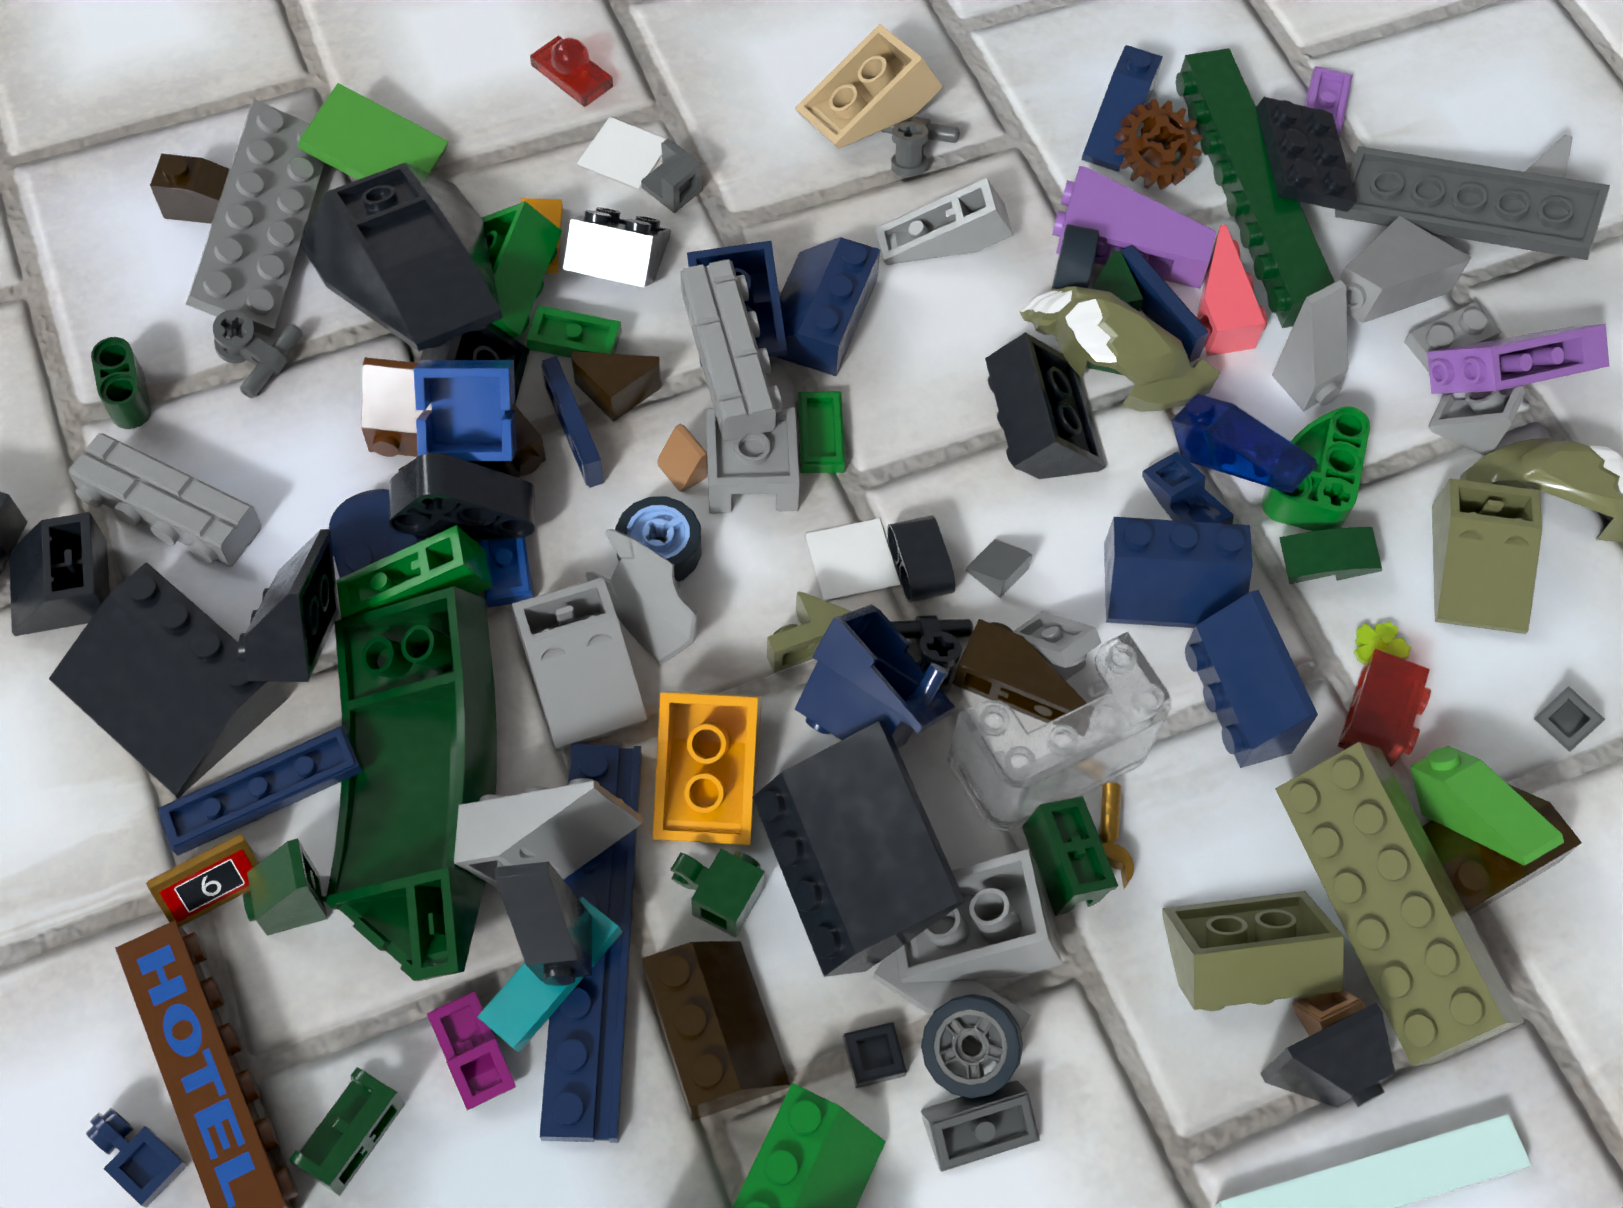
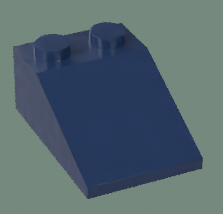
(758, 267)

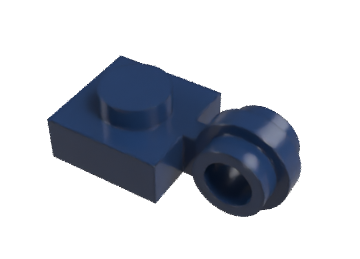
(143, 1164)

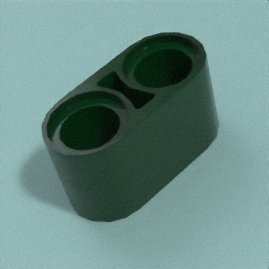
(121, 383)

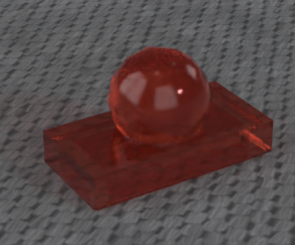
(570, 68)

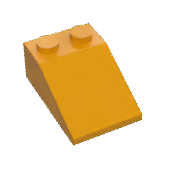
(706, 767)

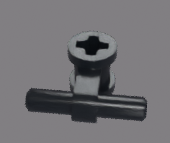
(937, 642)

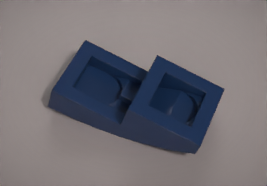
(1182, 491)

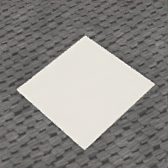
(622, 152)
(852, 559)

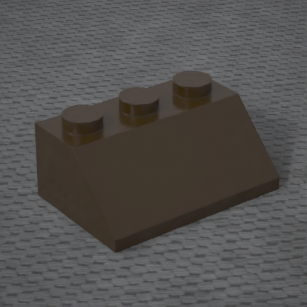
(1486, 875)
(714, 1025)

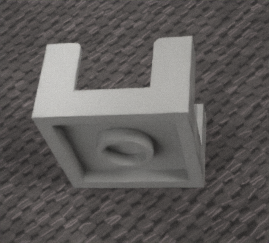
(754, 463)

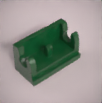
(1069, 854)
(349, 1132)

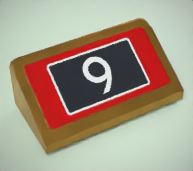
(204, 881)

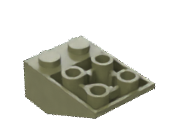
(1485, 554)

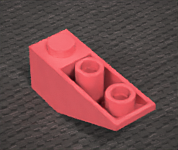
(1228, 301)

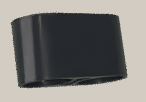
(921, 558)

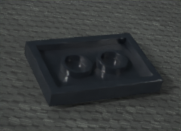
(1305, 154)

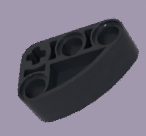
(448, 491)

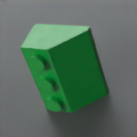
(520, 251)
(811, 1157)

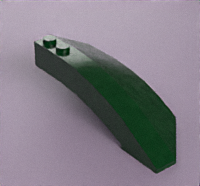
(426, 738)

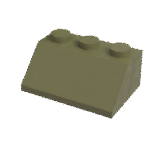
(1254, 950)

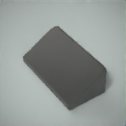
(980, 1126)

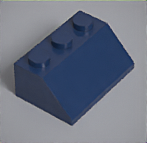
(826, 302)
(1174, 570)
(1250, 681)

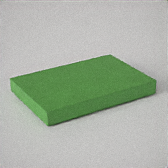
(367, 137)

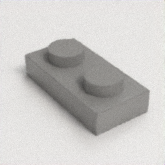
(1458, 328)

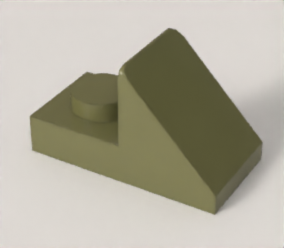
(796, 643)

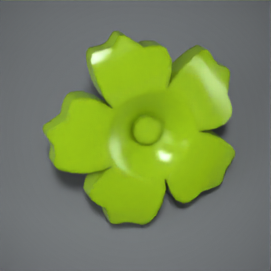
(1379, 638)

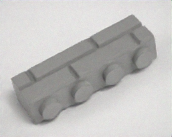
(729, 351)
(165, 500)

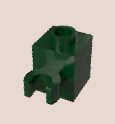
(723, 891)

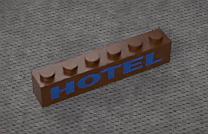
(202, 1072)

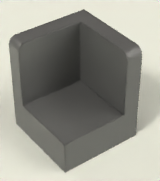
(675, 179)

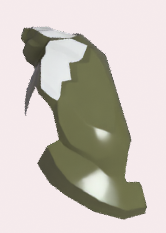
(1114, 335)
(1564, 469)

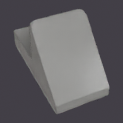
(1060, 641)

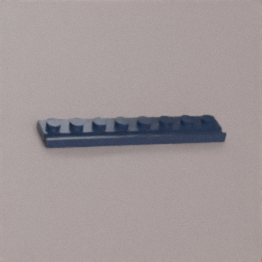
(589, 1025)

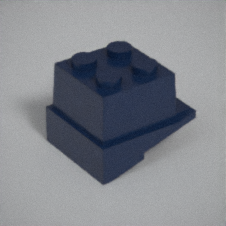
(871, 678)

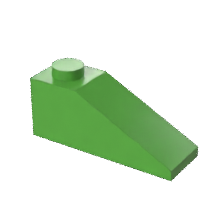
(1481, 806)

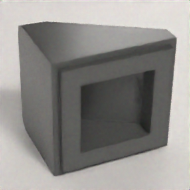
(1000, 566)
(1569, 719)

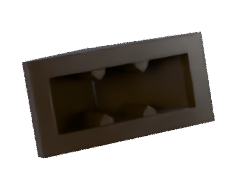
(616, 380)

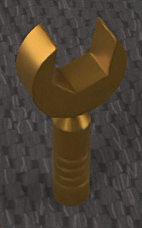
(1109, 831)

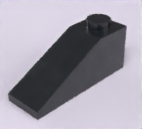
(547, 922)

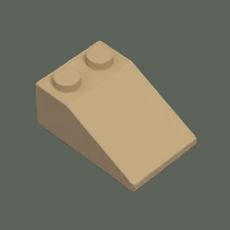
(870, 90)

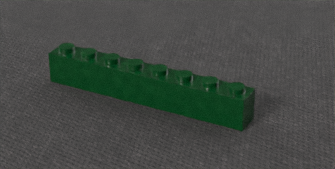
(1269, 225)

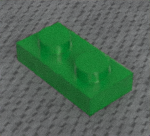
(566, 331)

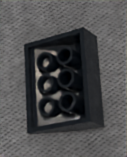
(164, 681)
(857, 851)

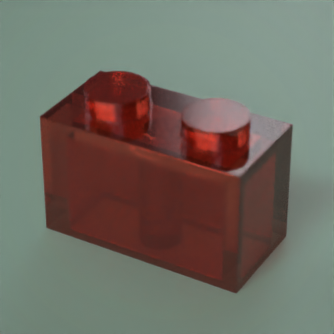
(1386, 705)

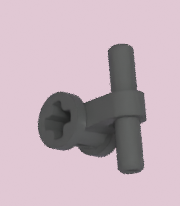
(910, 141)
(267, 358)

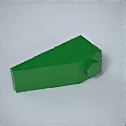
(421, 569)

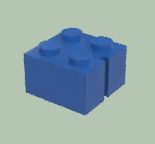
(468, 409)

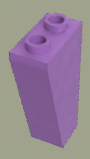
(1168, 240)
(1518, 360)

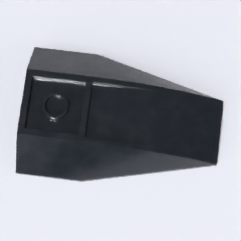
(406, 255)

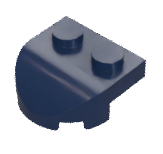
(363, 532)

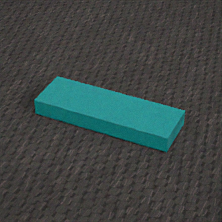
(529, 1002)

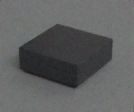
(874, 1055)

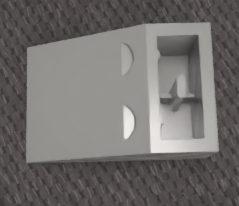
(579, 663)
(541, 825)

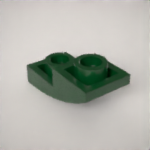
(1330, 552)

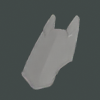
(649, 598)

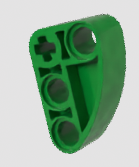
(1332, 488)

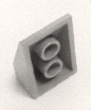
(995, 933)

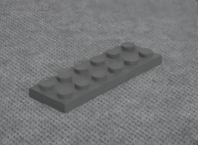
(1477, 202)

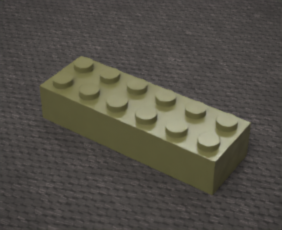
(1398, 906)

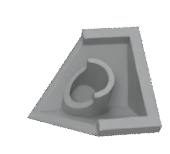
(1476, 421)

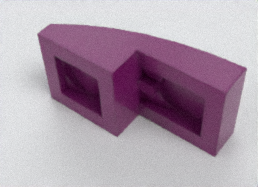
(471, 1051)

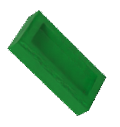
(821, 432)

